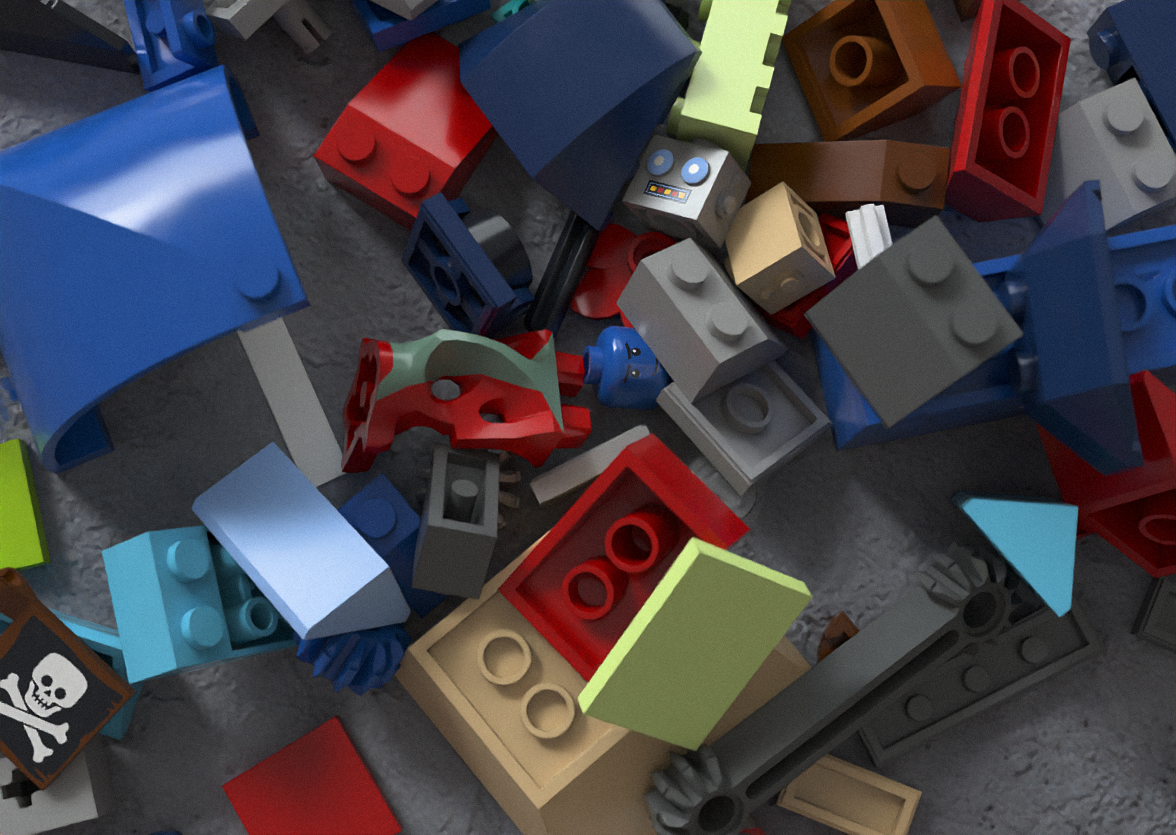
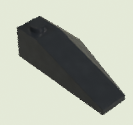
(62, 34)

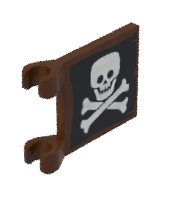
(51, 686)

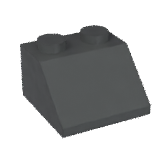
(912, 322)

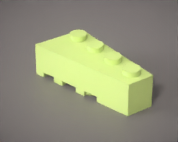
(731, 74)

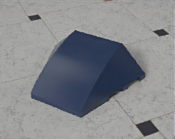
(579, 91)

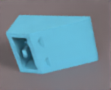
(187, 605)

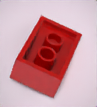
(408, 133)
(615, 550)

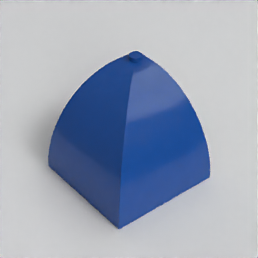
(131, 251)

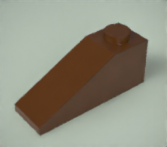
(851, 174)

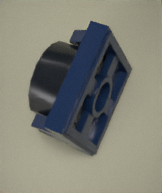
(469, 266)

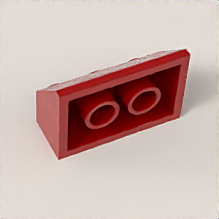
(1006, 114)

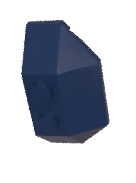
(1072, 344)

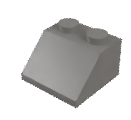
(1120, 144)
(697, 319)

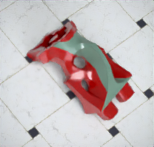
(503, 377)

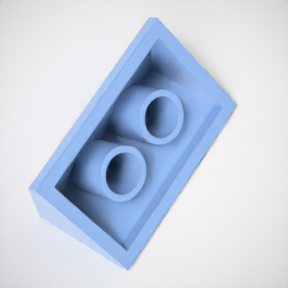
(300, 549)

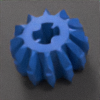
(356, 658)

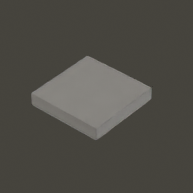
(749, 424)

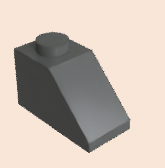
(457, 522)

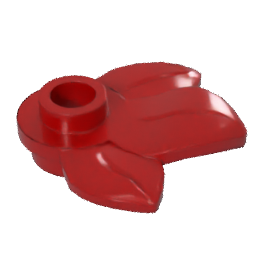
(611, 267)

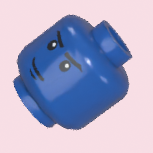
(624, 370)

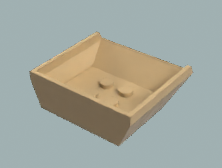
(519, 724)

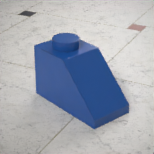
(391, 529)

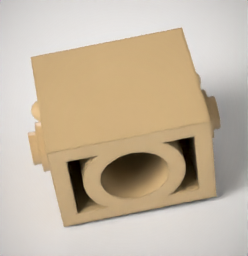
(777, 249)

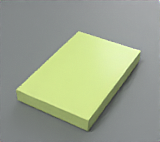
(694, 645)

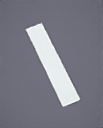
(293, 401)

